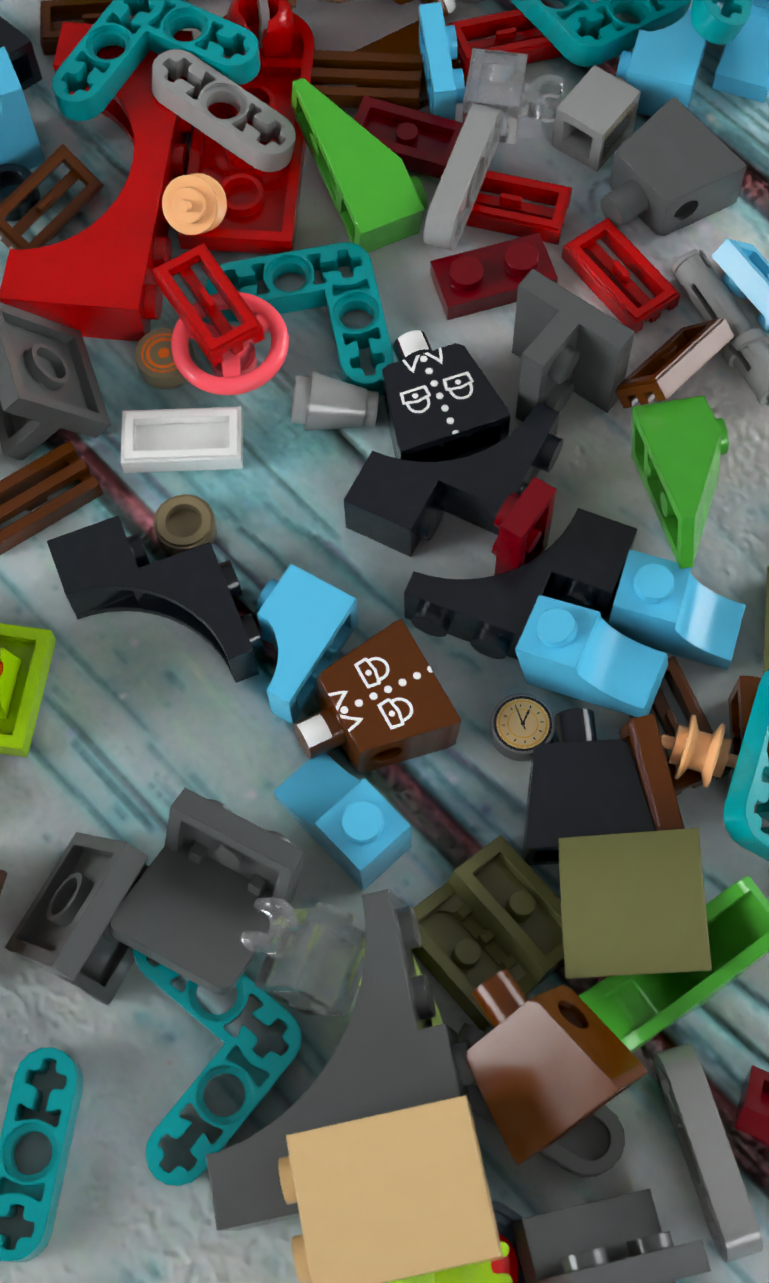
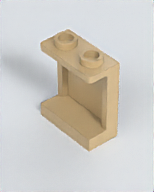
(390, 1196)

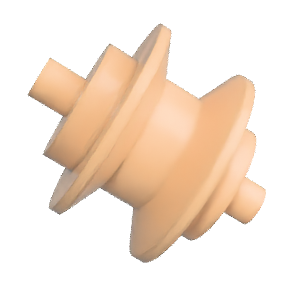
(194, 203)
(699, 751)

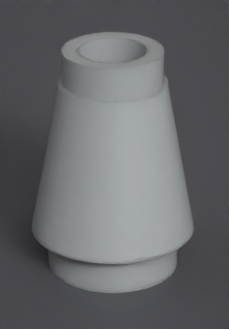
(332, 404)

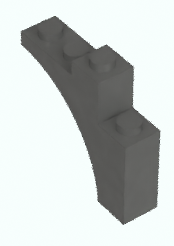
(378, 1067)

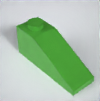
(360, 172)
(679, 462)

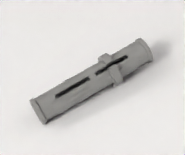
(713, 300)

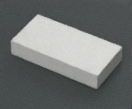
(182, 439)

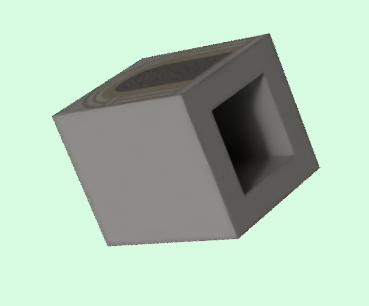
(595, 117)

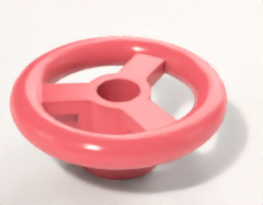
(237, 372)

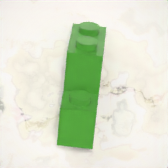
(648, 1003)

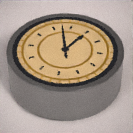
(521, 724)

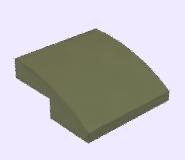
(633, 904)
(487, 921)

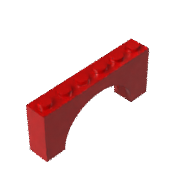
(105, 273)

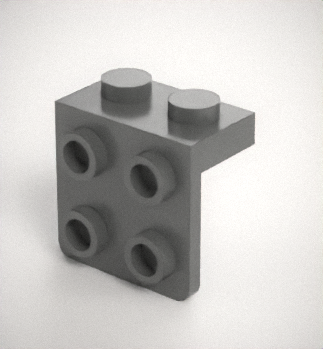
(203, 892)

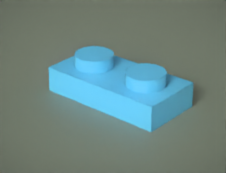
(439, 46)
(746, 275)

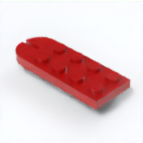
(259, 203)

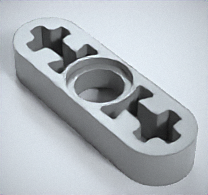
(214, 87)
(463, 177)
(707, 1153)

